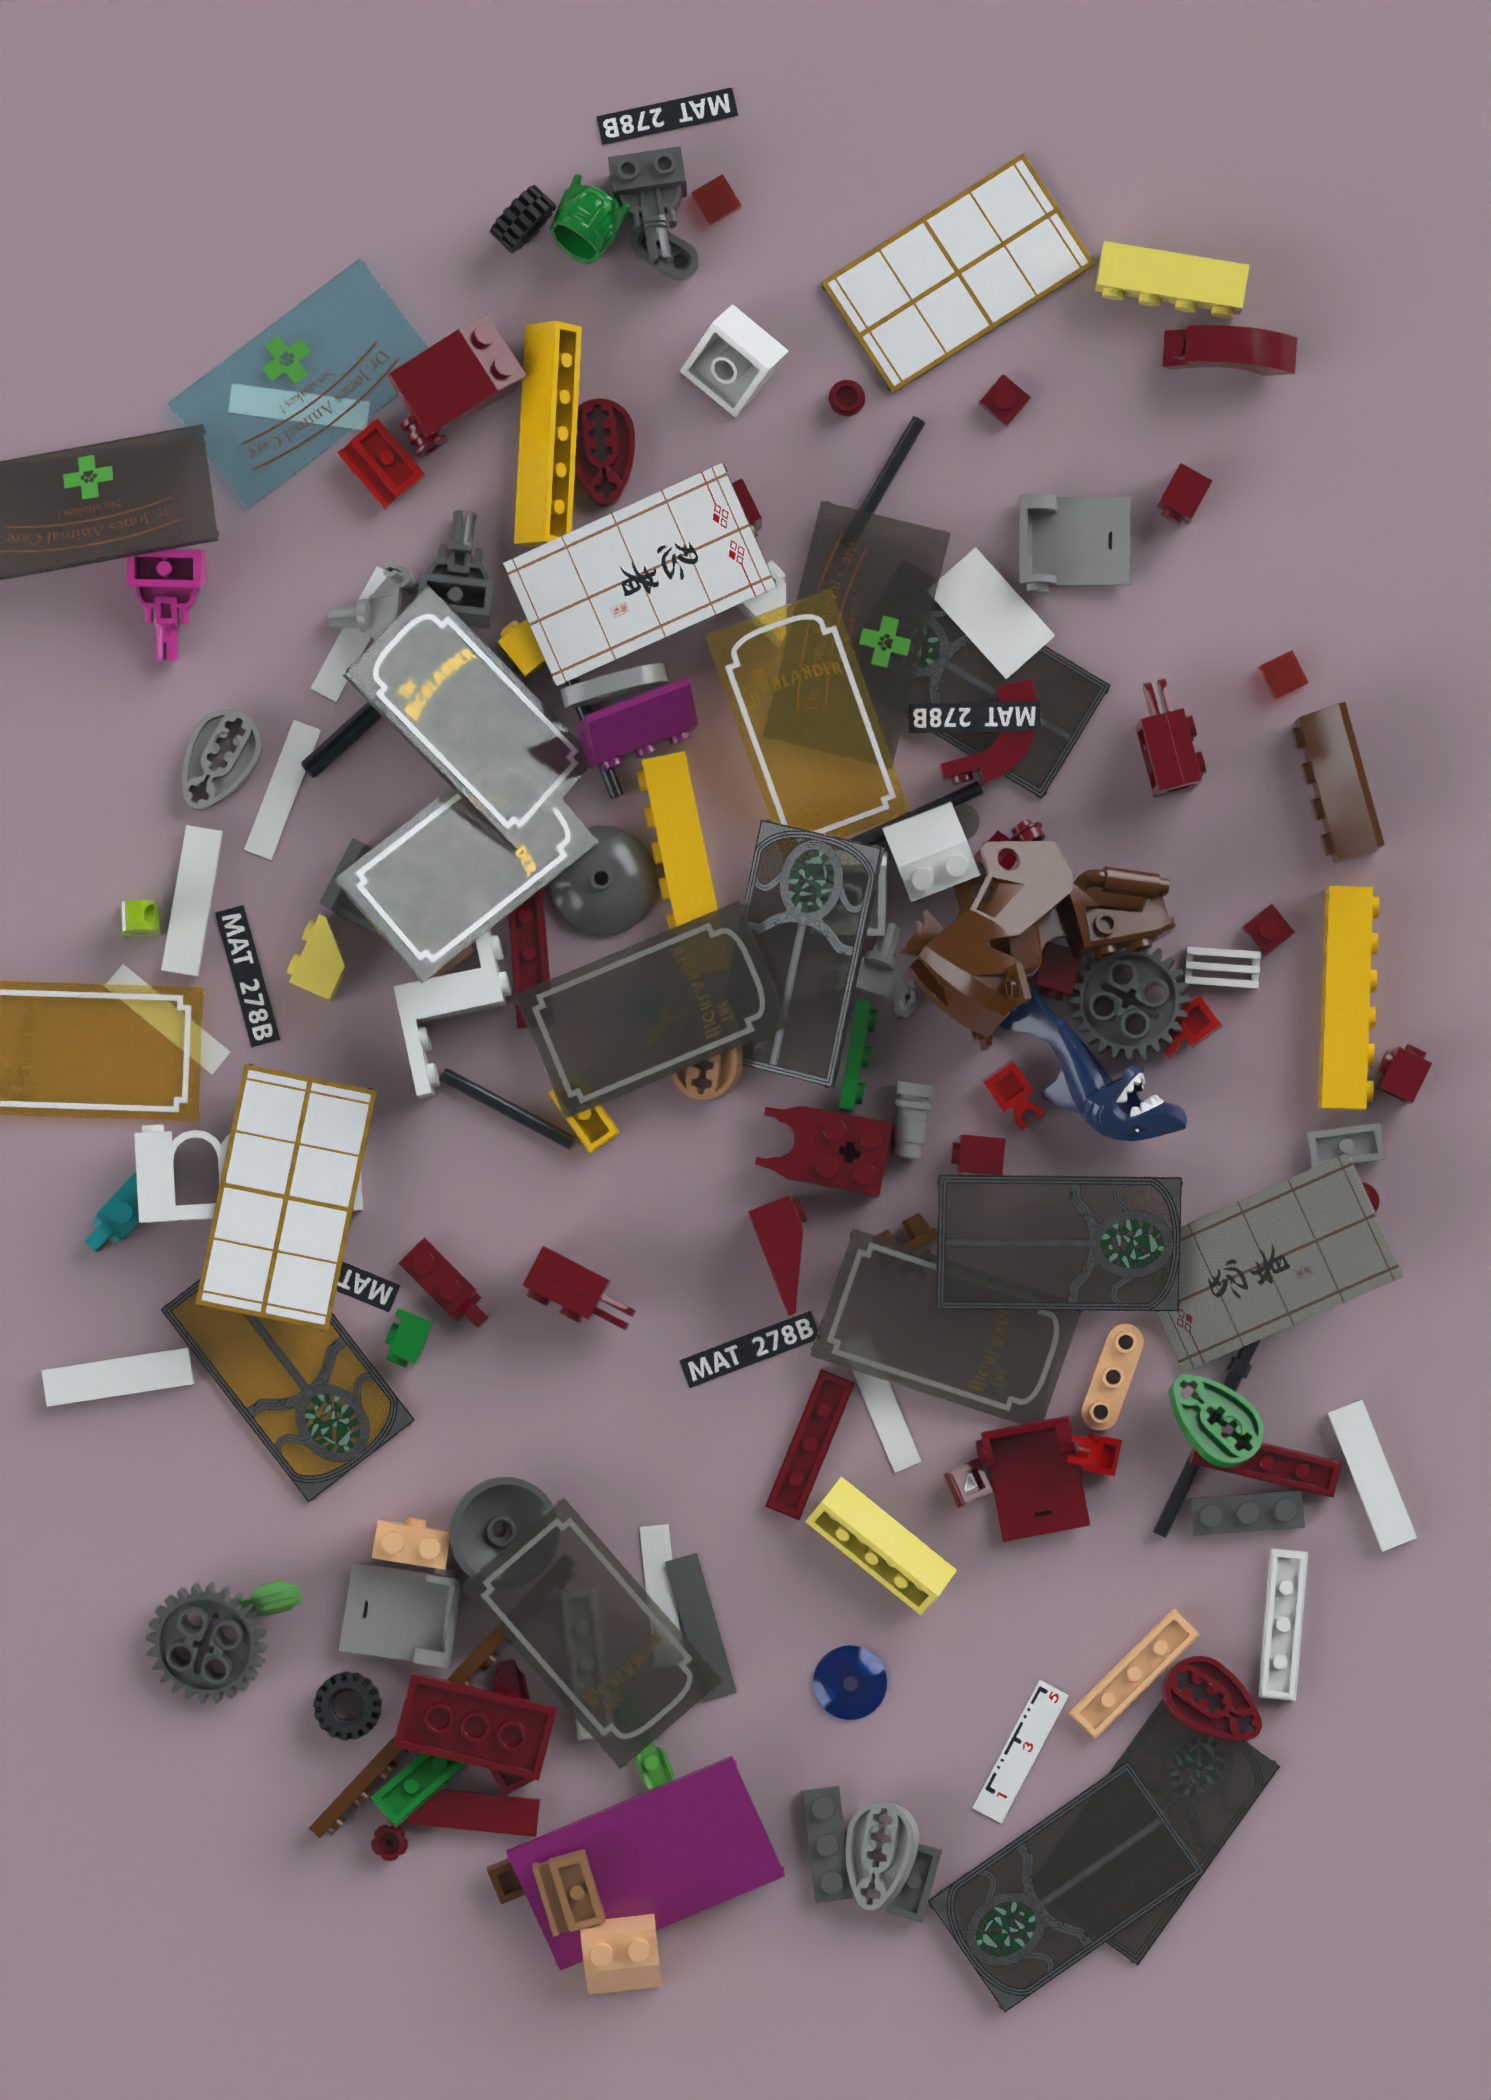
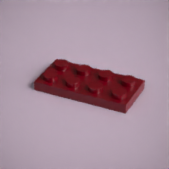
(475, 1726)

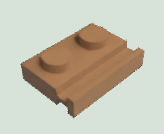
(569, 1892)

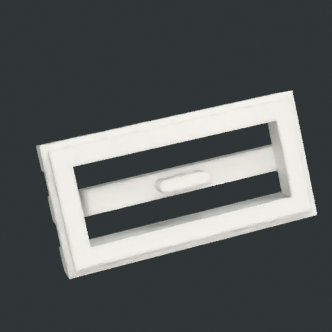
(1254, 969)

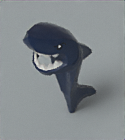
(1086, 1088)

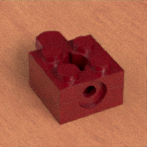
(1168, 744)
(572, 1287)

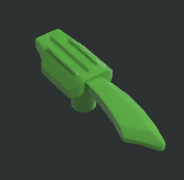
(272, 1598)
(654, 1766)

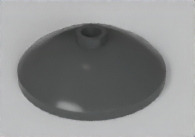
(621, 901)
(493, 1501)

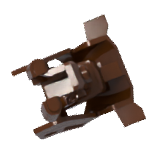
(991, 950)

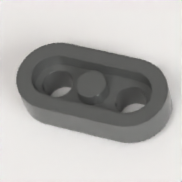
(677, 248)

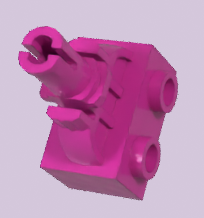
(168, 584)

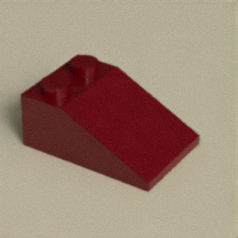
(457, 376)
(781, 1240)

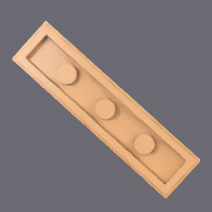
(1134, 1673)

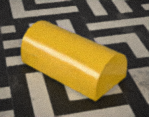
(592, 1126)

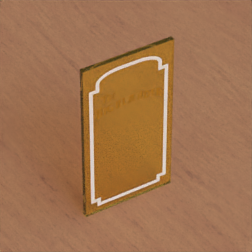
(807, 718)
(100, 1050)

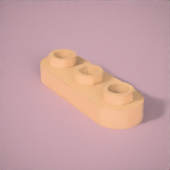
(1107, 1394)

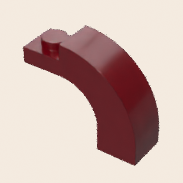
(1230, 347)
(1004, 753)

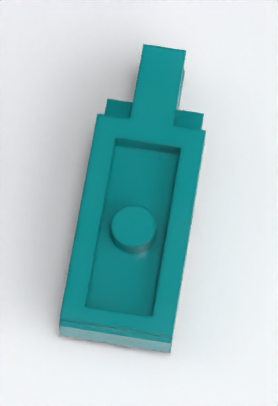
(116, 1217)

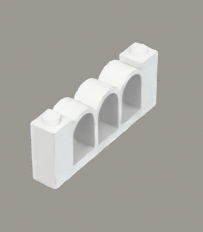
(156, 1176)

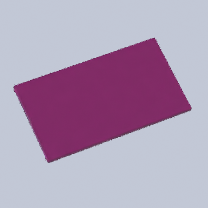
(660, 1853)

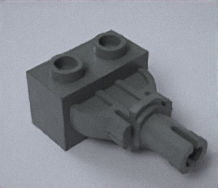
(653, 187)
(458, 580)

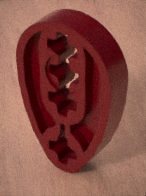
(621, 441)
(1217, 1680)

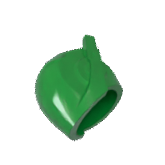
(587, 221)

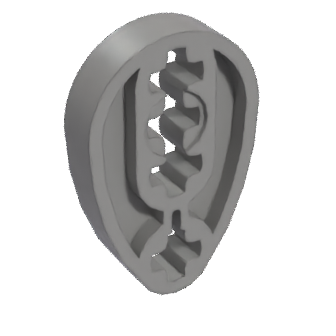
(615, 685)
(239, 764)
(862, 1844)

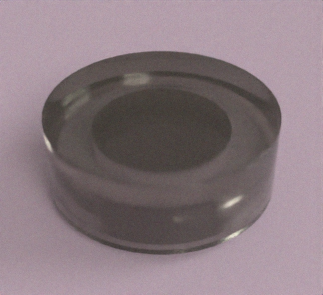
(968, 819)

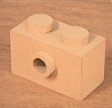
(412, 1543)

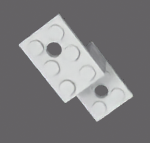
(446, 998)

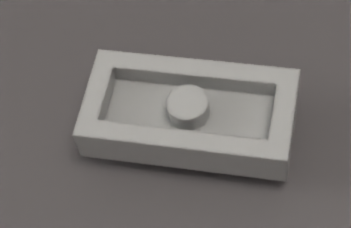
(1361, 1142)

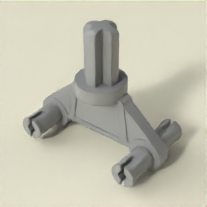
(381, 607)
(881, 977)

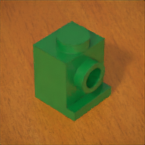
(407, 1338)

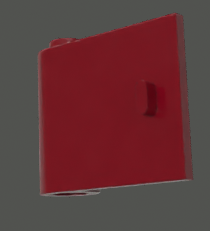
(1034, 1477)

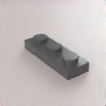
(1247, 1512)
(826, 1844)

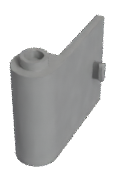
(1070, 543)
(406, 1617)

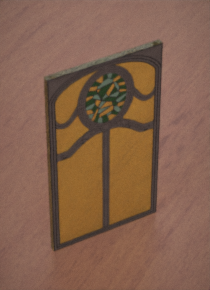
(297, 1387)

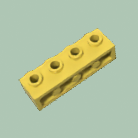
(1172, 279)
(885, 1548)

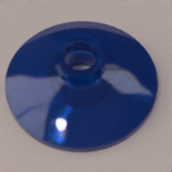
(847, 1662)

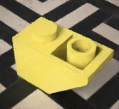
(321, 961)

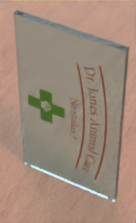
(301, 383)

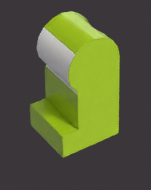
(140, 918)

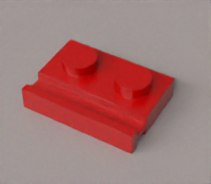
(381, 464)

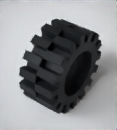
(523, 219)
(342, 1728)

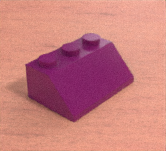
(638, 725)

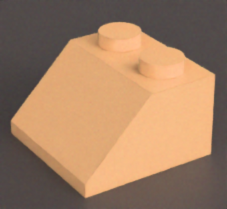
(621, 1955)

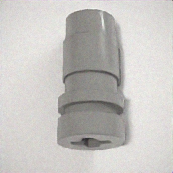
(911, 1123)

